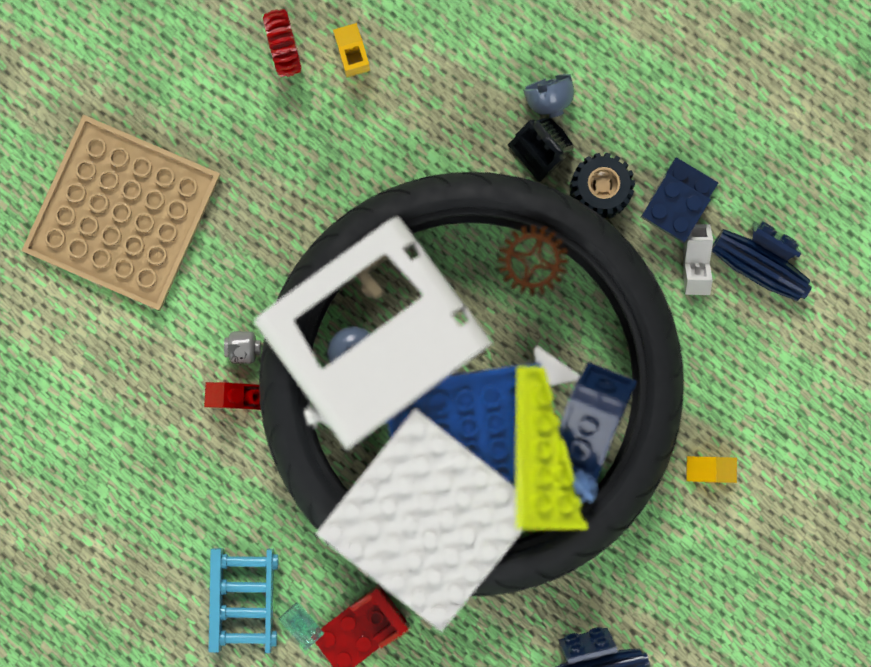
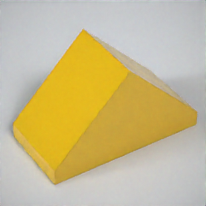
(711, 469)

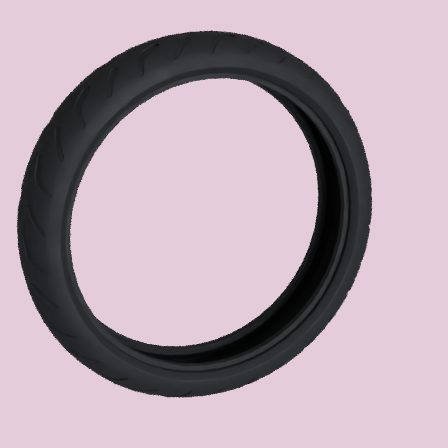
(609, 262)

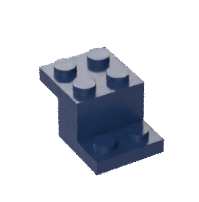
(679, 200)

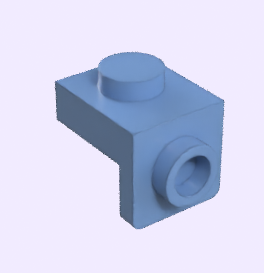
(584, 486)

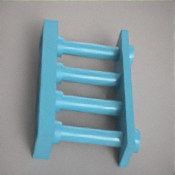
(221, 612)

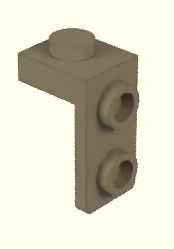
(369, 286)

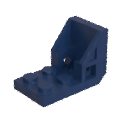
(594, 416)

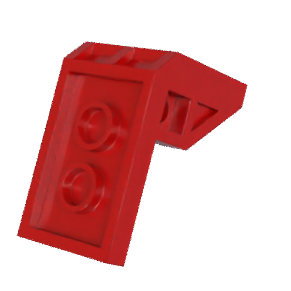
(362, 629)

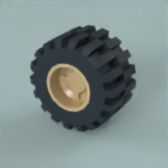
(603, 184)

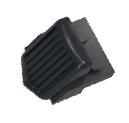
(541, 146)

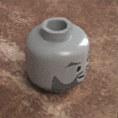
(242, 347)

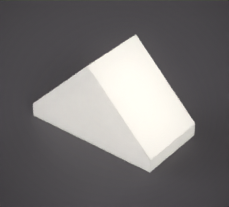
(556, 371)

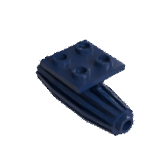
(764, 259)
(599, 650)

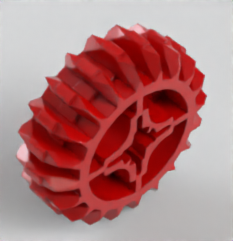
(282, 43)

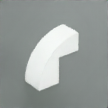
(697, 261)

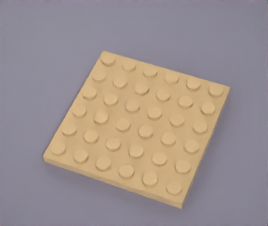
(121, 212)

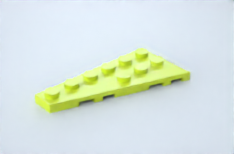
(542, 462)

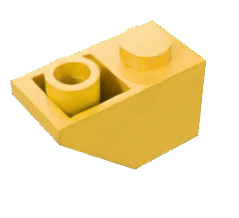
(351, 50)

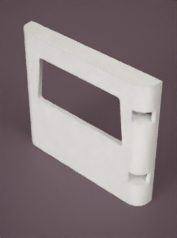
(393, 362)

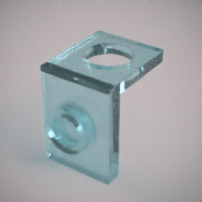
(301, 626)

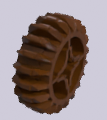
(512, 253)

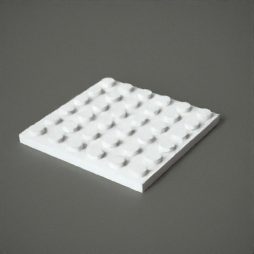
(425, 520)

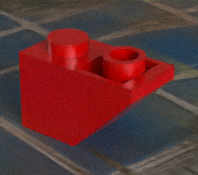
(232, 395)

